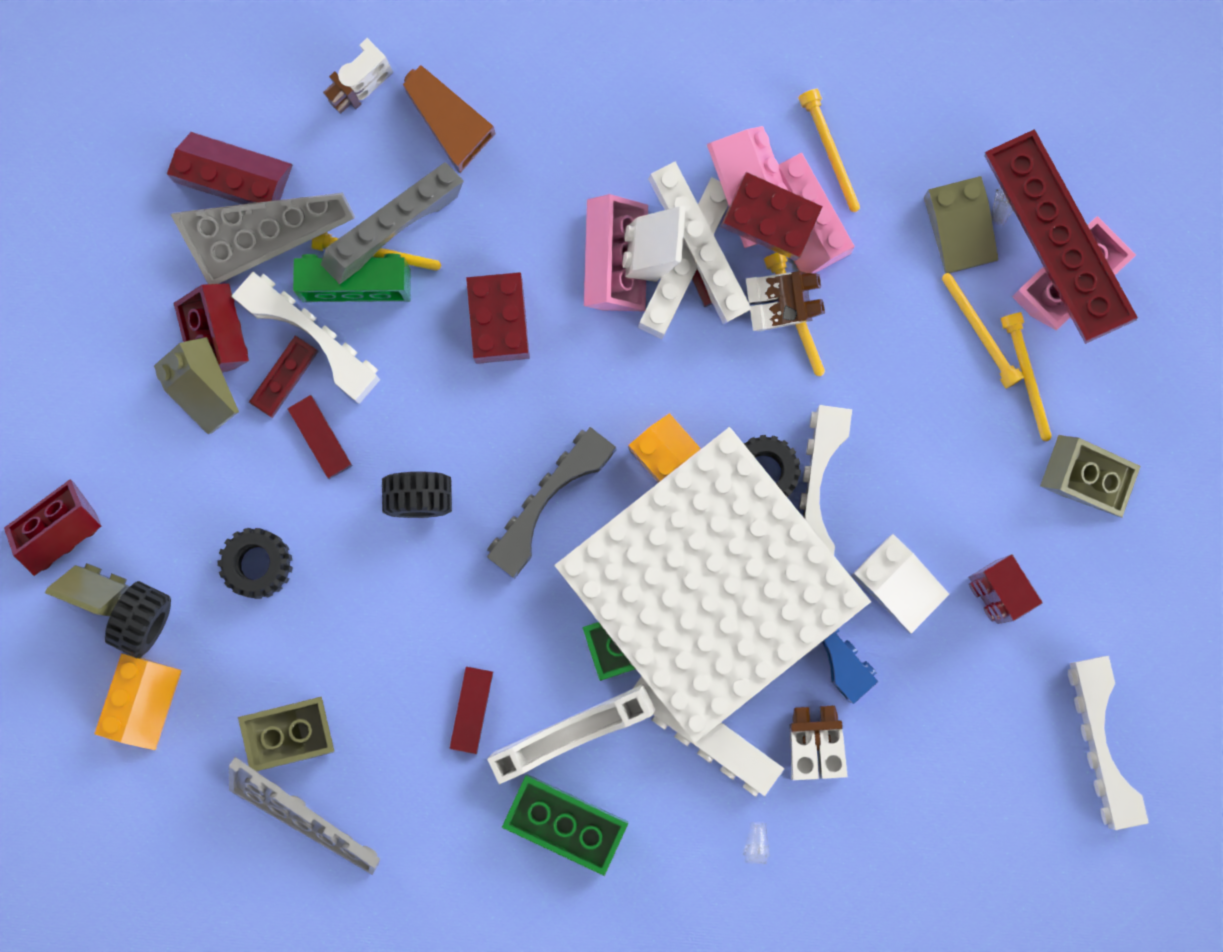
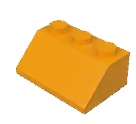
(663, 447)
(138, 702)

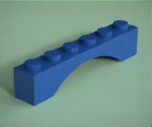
(846, 670)

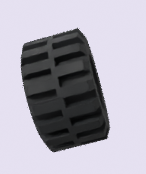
(782, 454)
(416, 494)
(232, 558)
(137, 619)

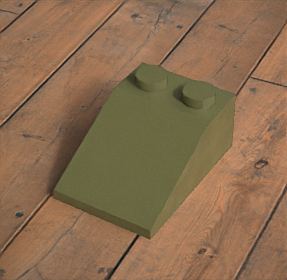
(962, 224)
(197, 384)
(1090, 475)
(89, 589)
(286, 734)

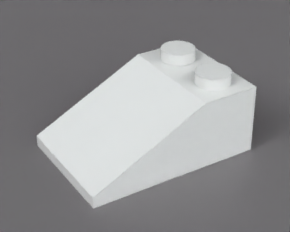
(654, 244)
(900, 583)

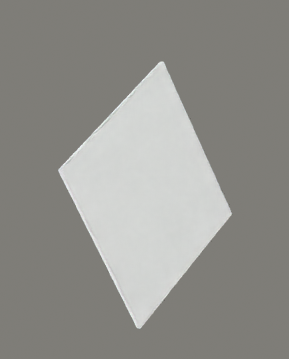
(712, 584)

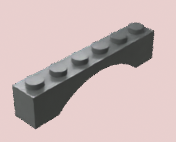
(363, 241)
(586, 457)

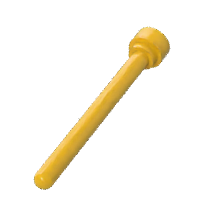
(811, 101)
(324, 240)
(777, 265)
(1013, 325)
(1008, 374)

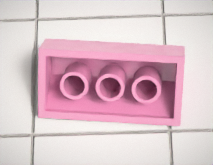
(744, 153)
(828, 238)
(605, 277)
(1039, 295)

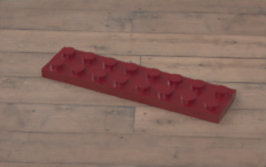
(1060, 236)

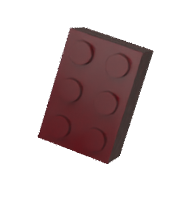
(771, 216)
(498, 318)
(1004, 590)

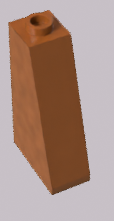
(451, 120)

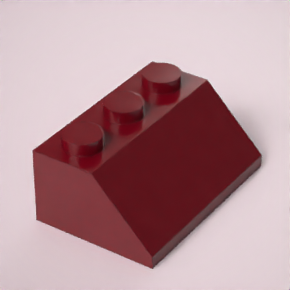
(212, 314)
(52, 528)

